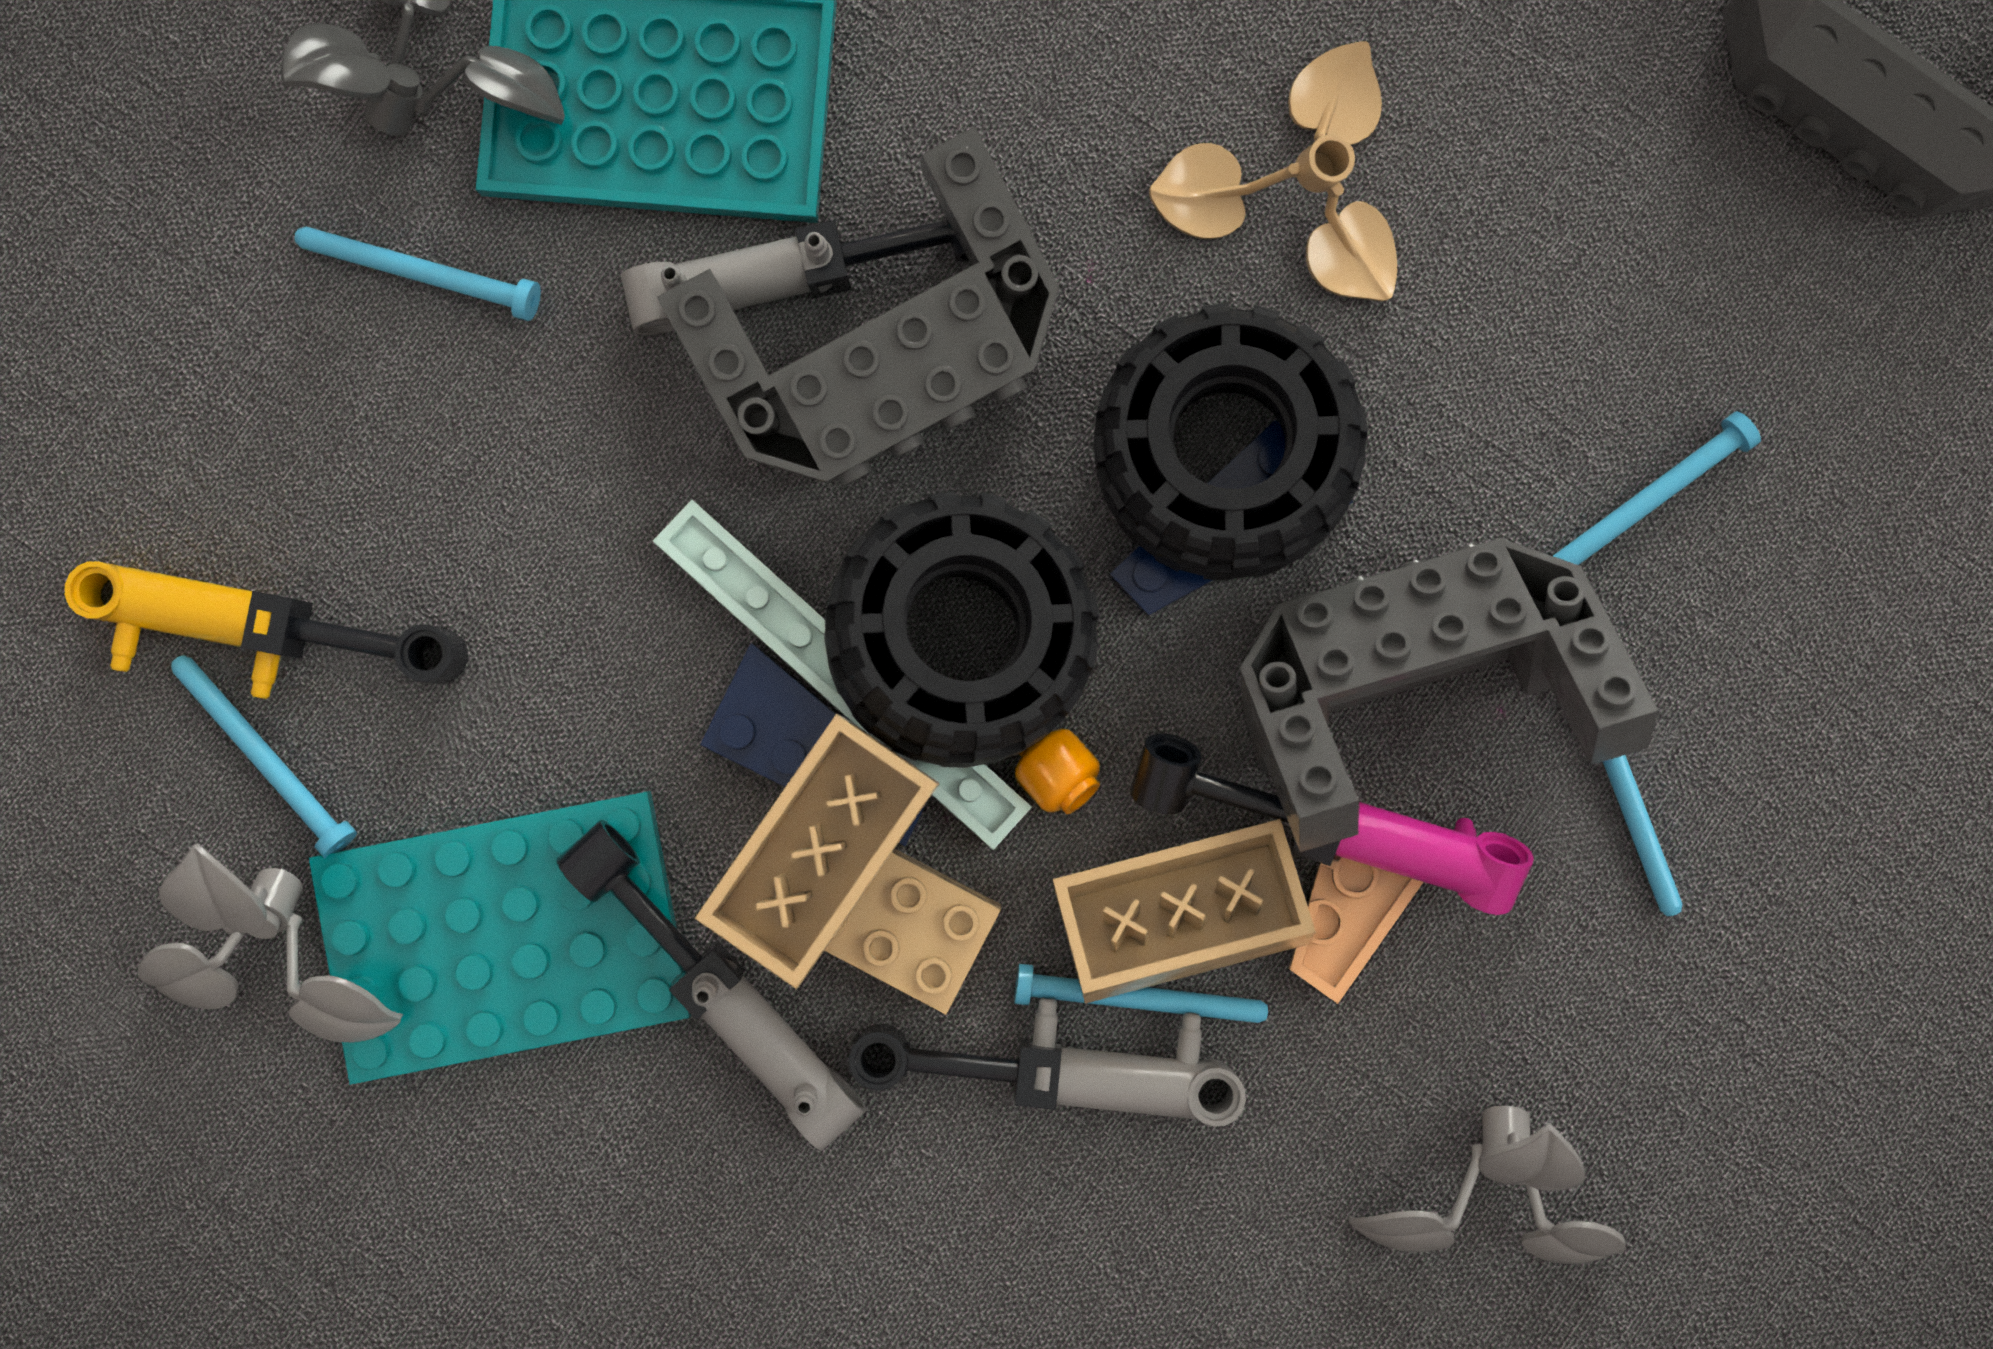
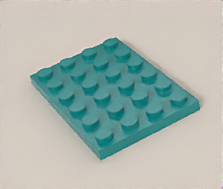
(667, 106)
(492, 941)

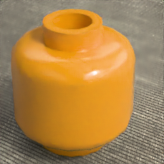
(1058, 772)

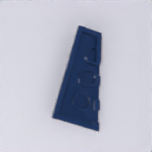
(1155, 585)
(769, 721)

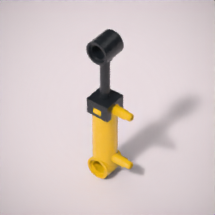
(242, 619)

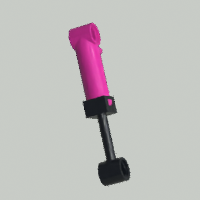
(1481, 869)

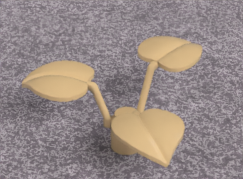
(1343, 105)

